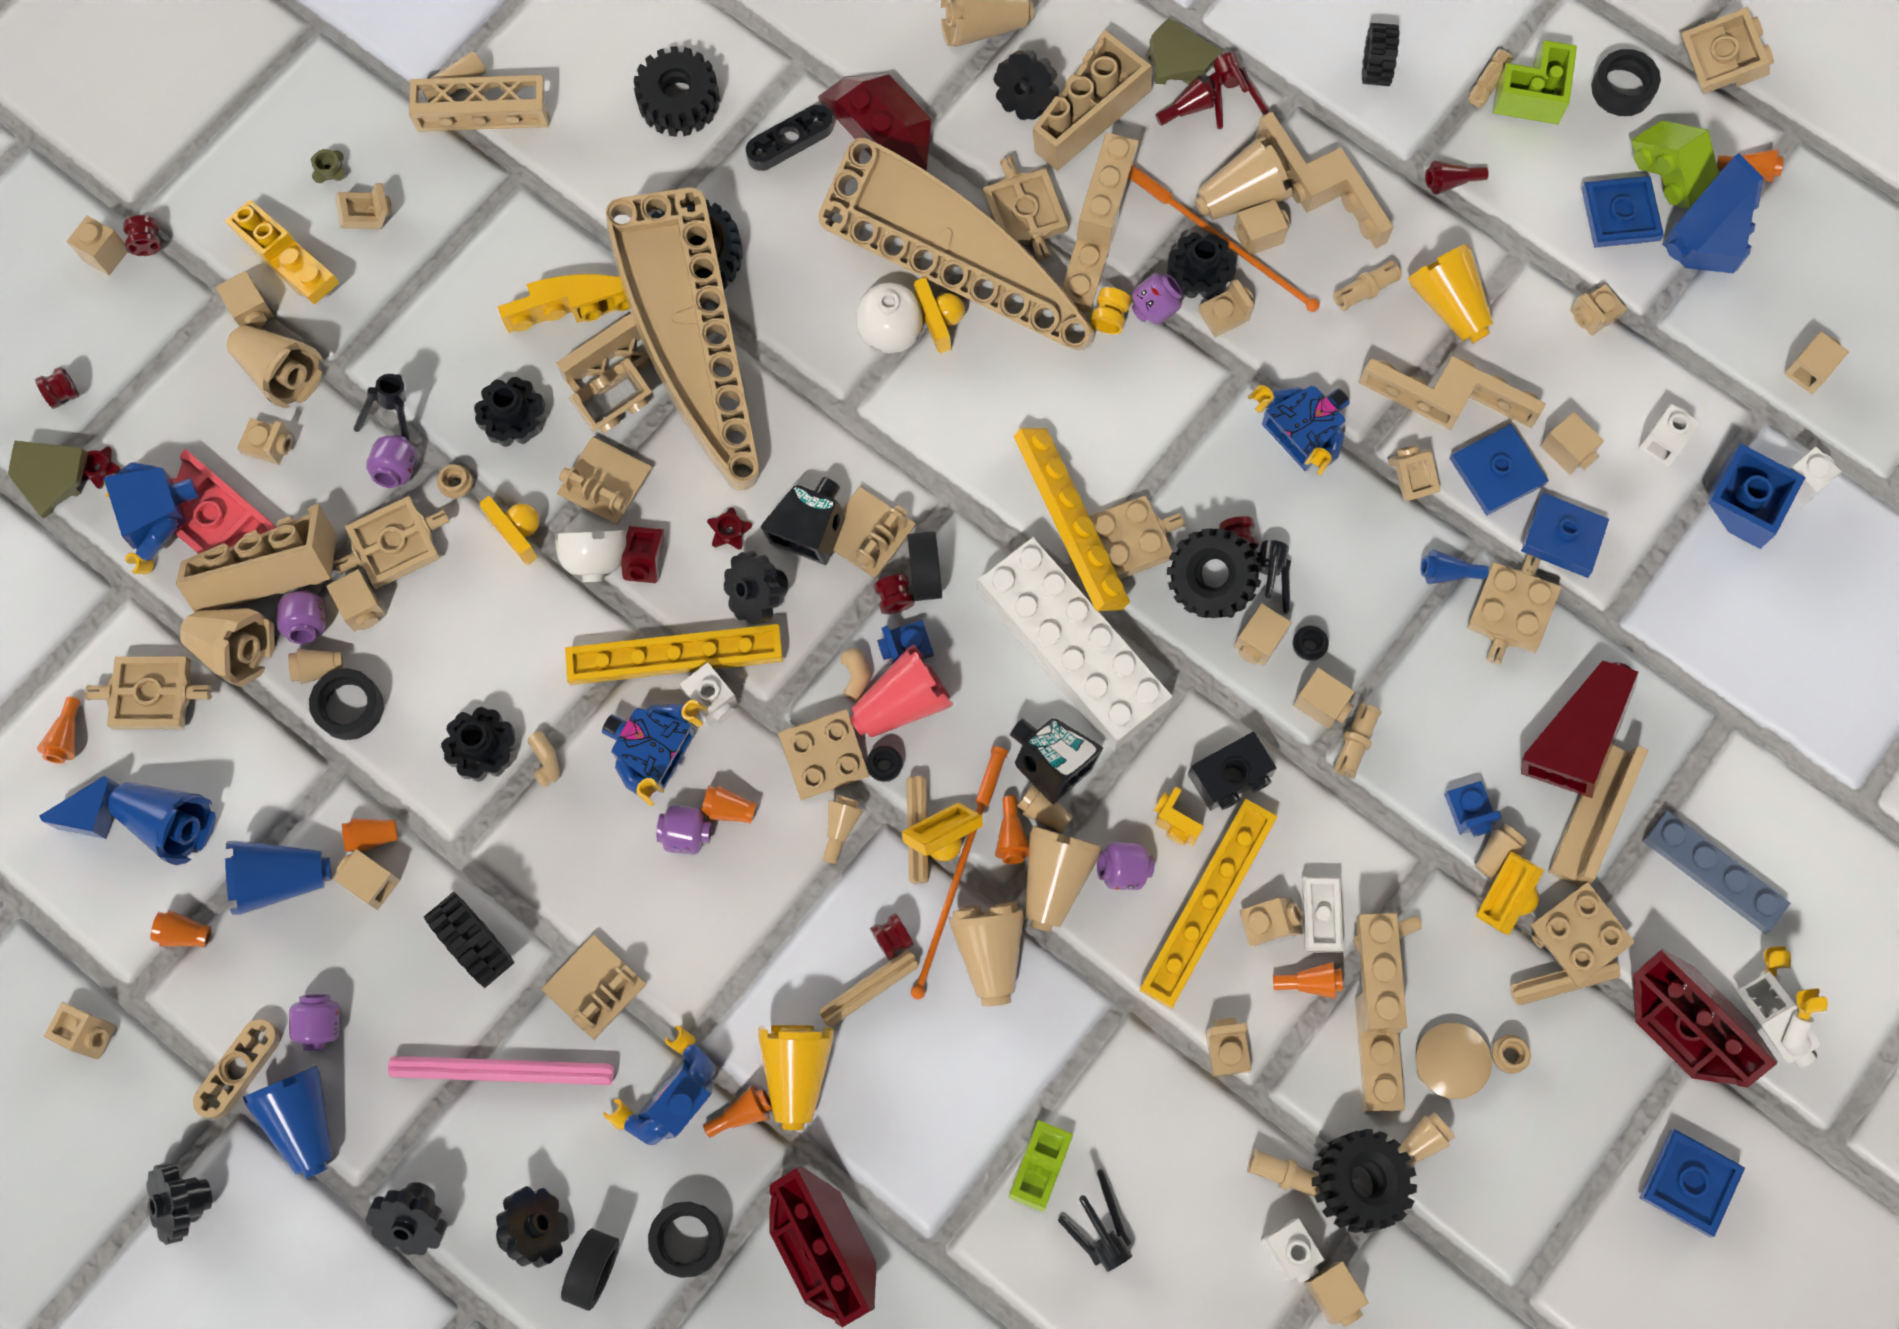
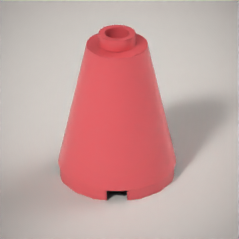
(900, 696)

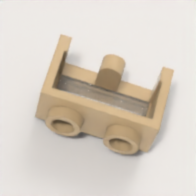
(610, 396)

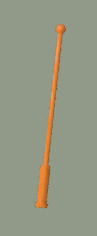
(1165, 197)
(982, 800)

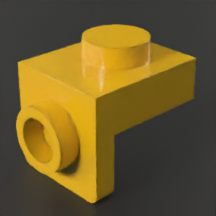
(1178, 826)

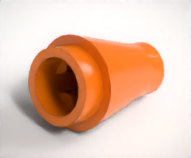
(727, 806)
(368, 833)
(177, 930)

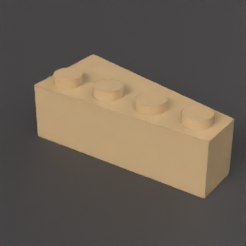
(1092, 100)
(262, 564)

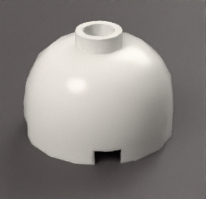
(889, 318)
(591, 553)

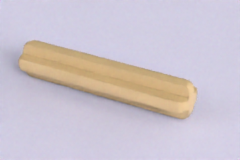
(915, 813)
(1558, 983)
(868, 988)

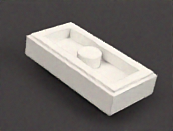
(1322, 915)

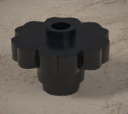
(1025, 84)
(1202, 265)
(510, 411)
(754, 587)
(479, 744)
(175, 1201)
(407, 1219)
(531, 1227)

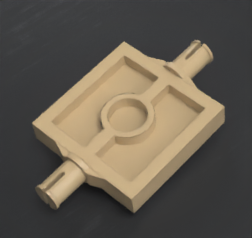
(1026, 207)
(1134, 536)
(392, 542)
(1514, 608)
(148, 692)

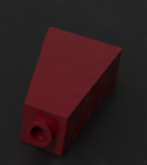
(1581, 735)

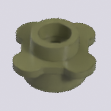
(324, 158)

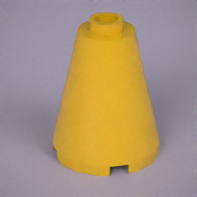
(1455, 293)
(794, 1070)

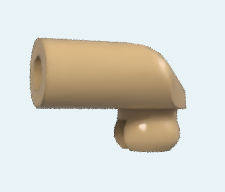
(860, 673)
(548, 758)

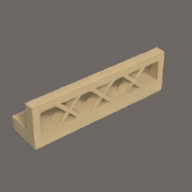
(478, 114)
(602, 349)
(1597, 818)

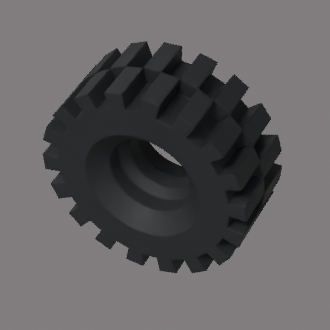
(676, 112)
(1188, 566)
(468, 940)
(1388, 1176)

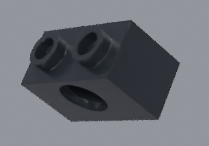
(1244, 754)

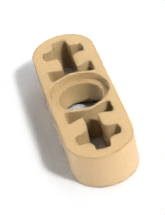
(226, 1097)

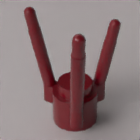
(1231, 74)

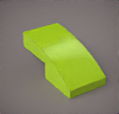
(1040, 1166)

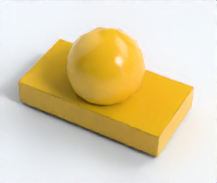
(939, 313)
(519, 522)
(942, 832)
(1511, 894)

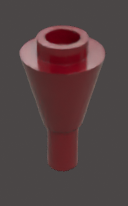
(1192, 100)
(1446, 176)

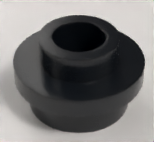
(1313, 633)
(879, 754)

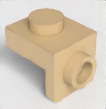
(363, 209)
(1272, 920)

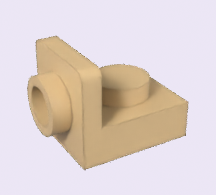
(1228, 309)
(1597, 309)
(266, 441)
(1415, 472)
(79, 1031)
(1228, 1048)

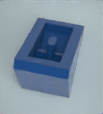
(84, 811)

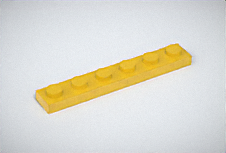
(1071, 519)
(673, 654)
(1208, 904)

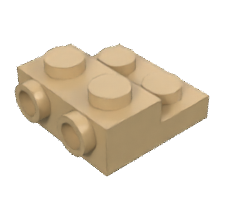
(1728, 51)

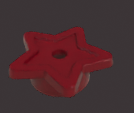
(106, 468)
(726, 520)

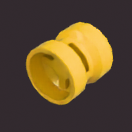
(1111, 308)

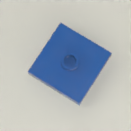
(1622, 211)
(1499, 469)
(1565, 535)
(1692, 1183)

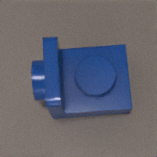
(897, 640)
(1472, 809)

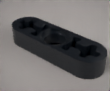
(793, 124)

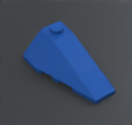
(1719, 223)

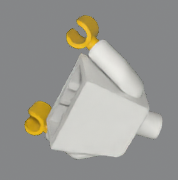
(1779, 1016)

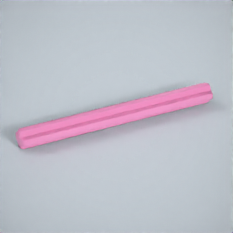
(501, 1070)

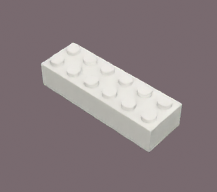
(1074, 644)

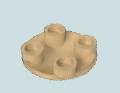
(1453, 1060)

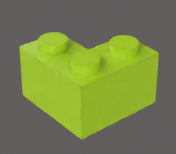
(1541, 90)
(1681, 157)

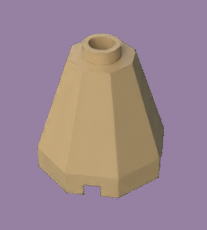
(229, 642)

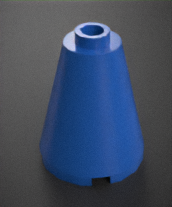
(164, 819)
(271, 873)
(295, 1120)

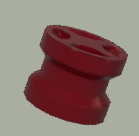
(142, 235)
(57, 387)
(1243, 526)
(894, 594)
(891, 936)

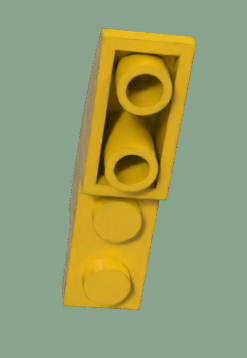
(281, 252)
(551, 298)

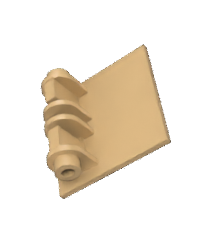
(603, 480)
(871, 532)
(823, 754)
(1581, 934)
(593, 987)

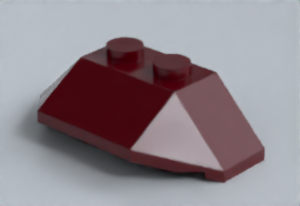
(882, 112)
(1697, 1023)
(822, 1246)

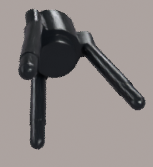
(390, 395)
(1274, 562)
(1111, 1249)

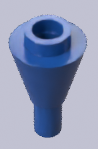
(1440, 568)

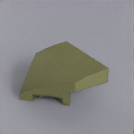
(1179, 54)
(46, 473)

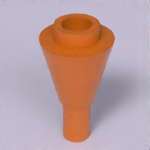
(1765, 162)
(60, 739)
(1012, 841)
(1319, 980)
(749, 1108)

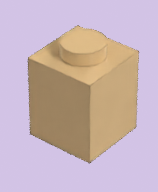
(1261, 227)
(97, 245)
(245, 301)
(1816, 362)
(1573, 444)
(356, 601)
(1262, 635)
(1325, 699)
(365, 879)
(1337, 1294)

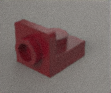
(642, 554)

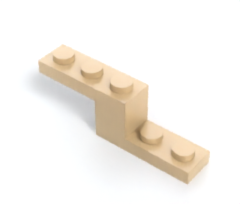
(1326, 180)
(1099, 219)
(1451, 392)
(1380, 1012)

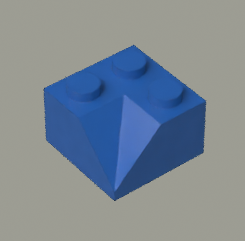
(1753, 495)

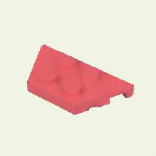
(218, 513)

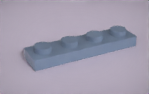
(1716, 872)

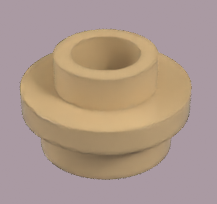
(450, 473)
(1521, 1049)

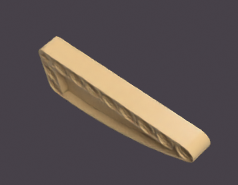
(936, 219)
(666, 302)

